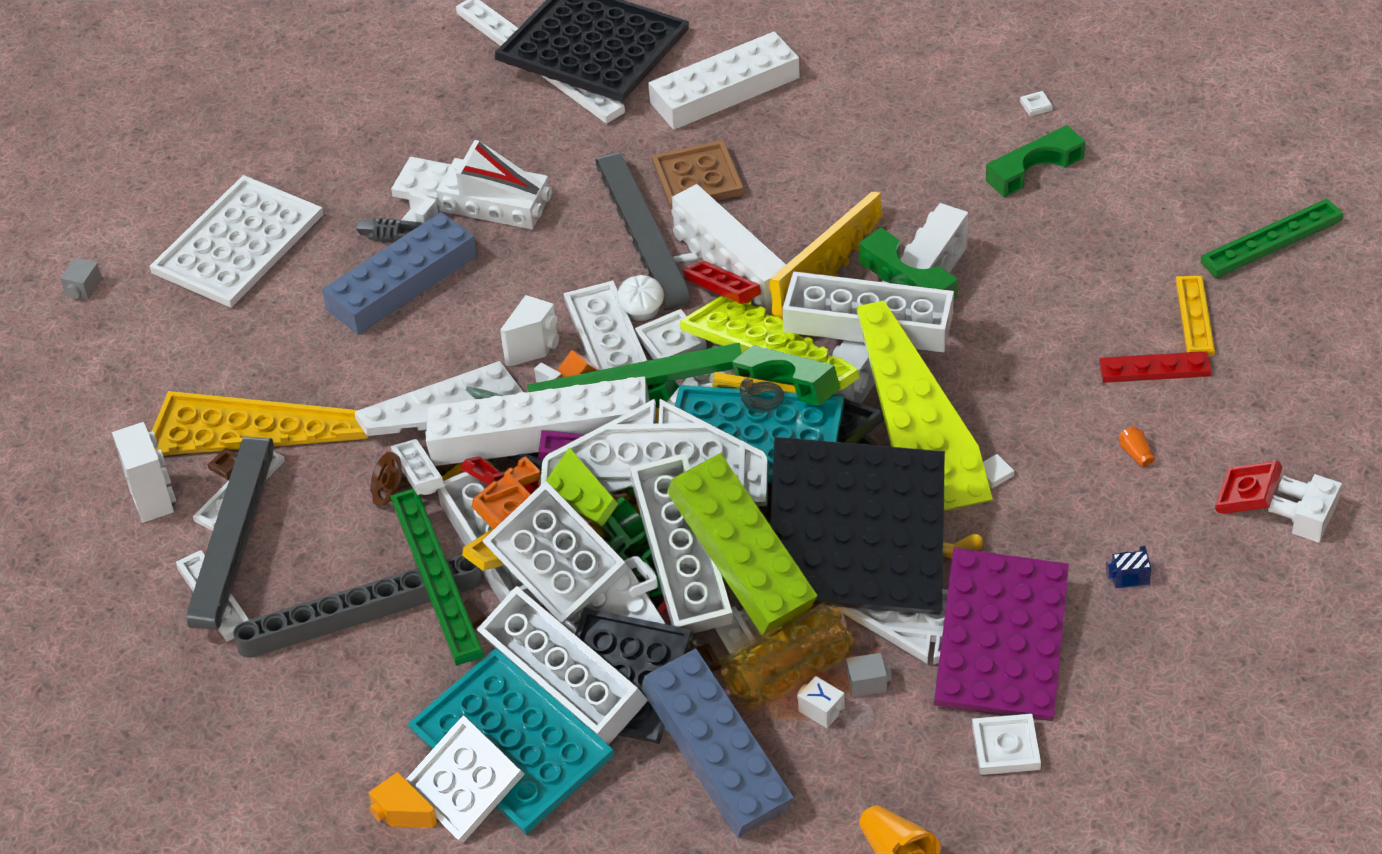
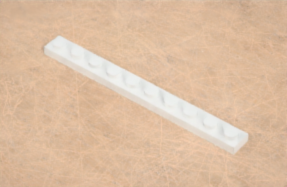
(500, 30)

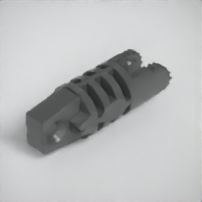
(385, 229)

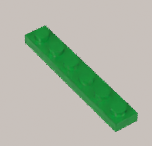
(1271, 238)

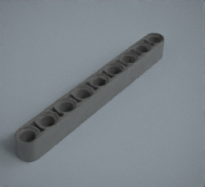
(642, 228)
(230, 534)
(345, 609)

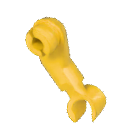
(971, 542)

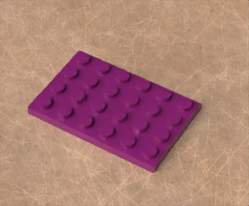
(1002, 634)

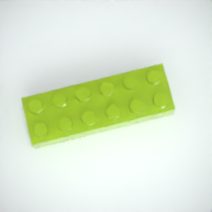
(741, 543)

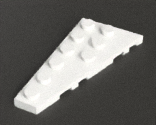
(412, 408)

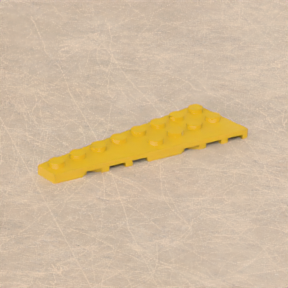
(830, 249)
(213, 423)

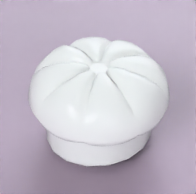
(640, 297)

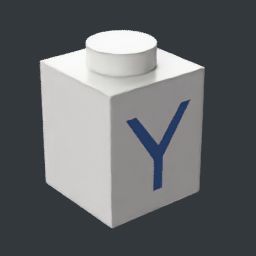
(820, 701)

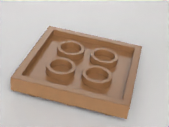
(703, 165)

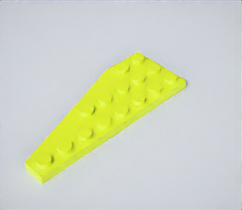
(918, 409)

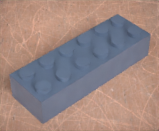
(399, 273)
(716, 743)

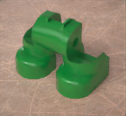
(625, 528)

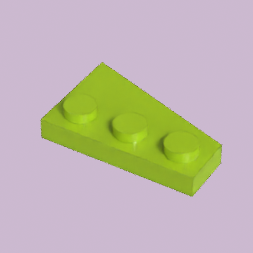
(581, 489)

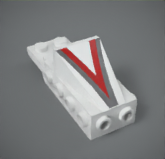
(478, 187)

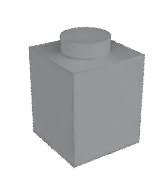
(81, 279)
(867, 674)

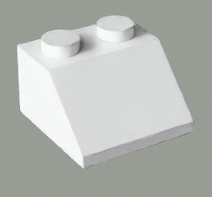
(529, 331)

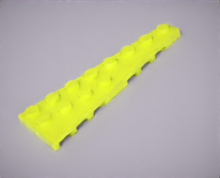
(730, 323)

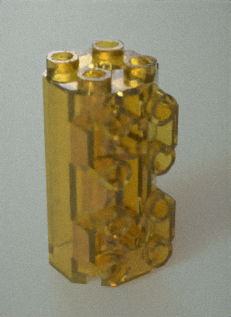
(787, 656)

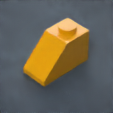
(401, 804)

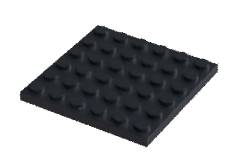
(593, 44)
(862, 522)

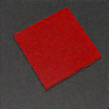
(1248, 487)

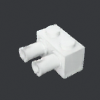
(1316, 508)

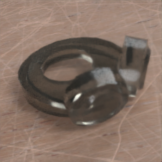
(749, 388)

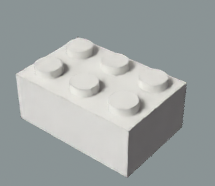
(144, 471)

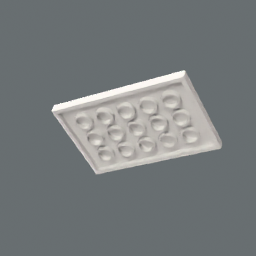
(236, 241)

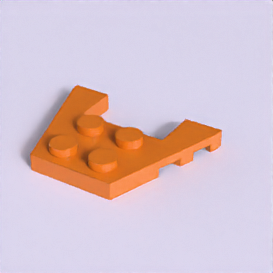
(507, 494)

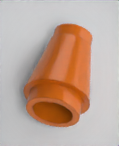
(1136, 446)

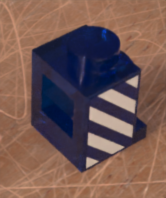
(1129, 568)

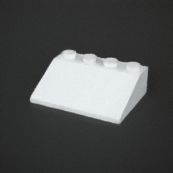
(555, 553)

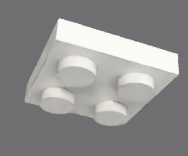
(665, 338)
(1006, 744)

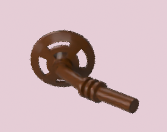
(391, 479)

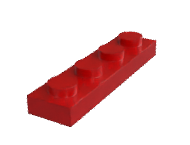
(722, 282)
(1155, 367)

